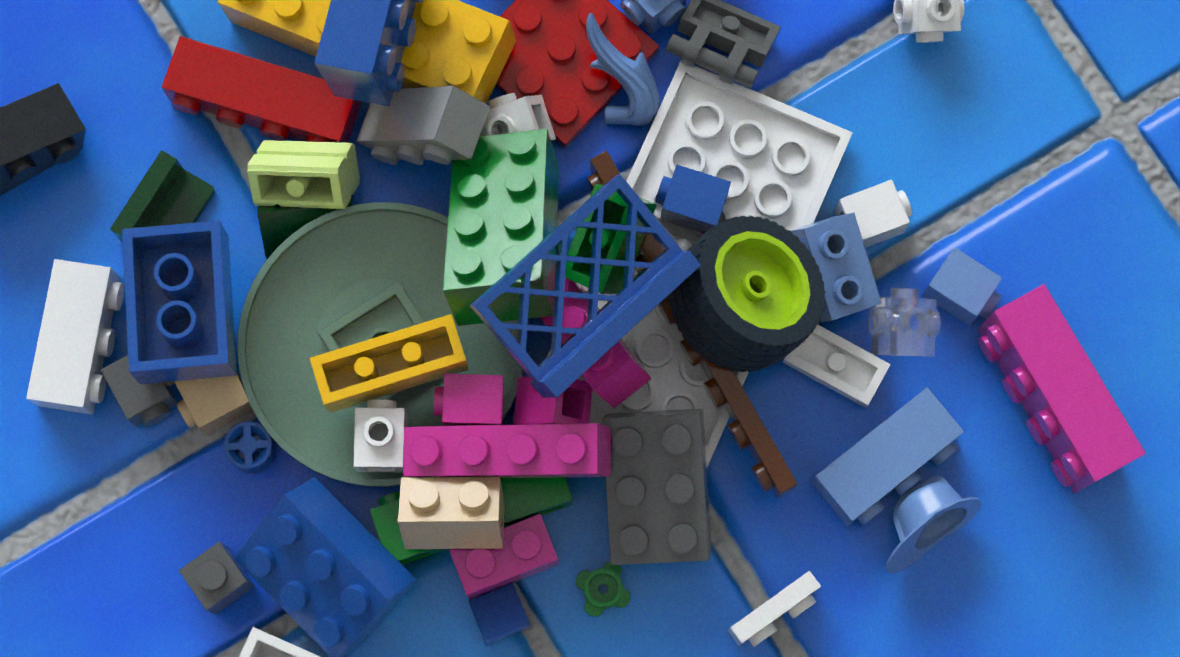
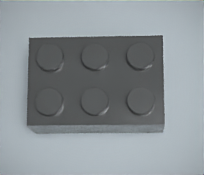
(658, 487)

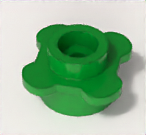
(596, 601)

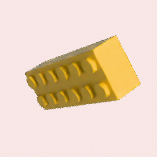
(450, 44)

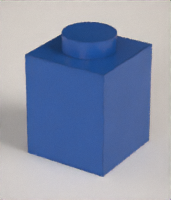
(692, 199)

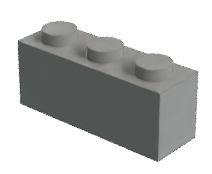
(424, 125)

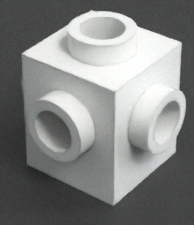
(928, 18)
(516, 115)

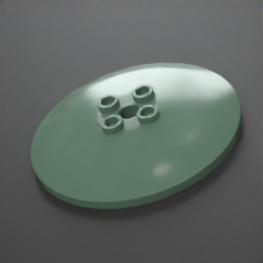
(337, 286)

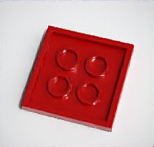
(556, 55)

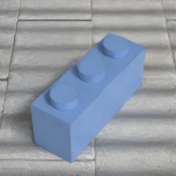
(888, 458)

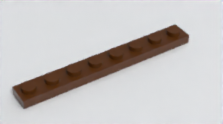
(723, 384)

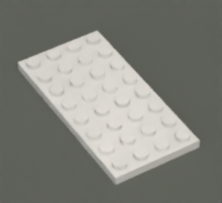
(777, 171)

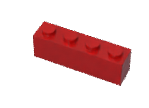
(256, 94)

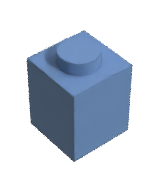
(964, 287)

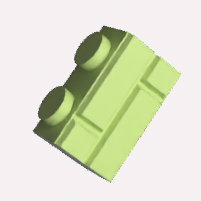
(303, 174)

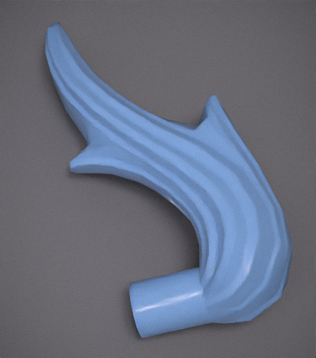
(631, 74)

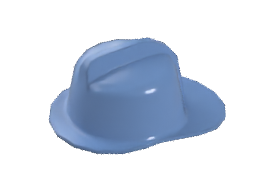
(926, 517)

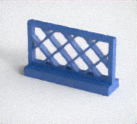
(615, 318)

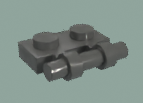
(729, 30)

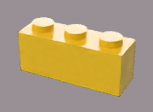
(389, 363)

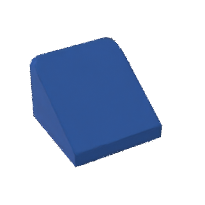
(499, 614)

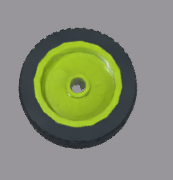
(750, 295)

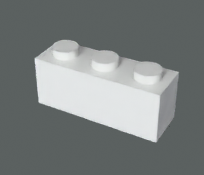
(75, 337)

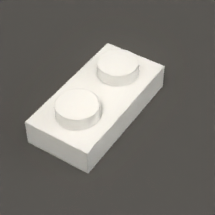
(839, 365)
(794, 599)

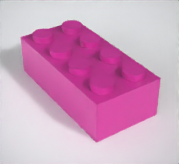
(1058, 390)

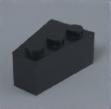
(37, 135)

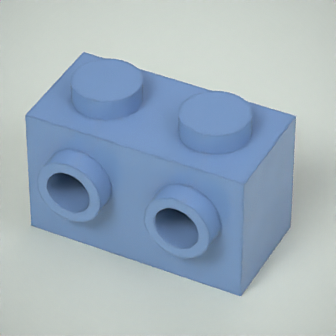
(843, 265)

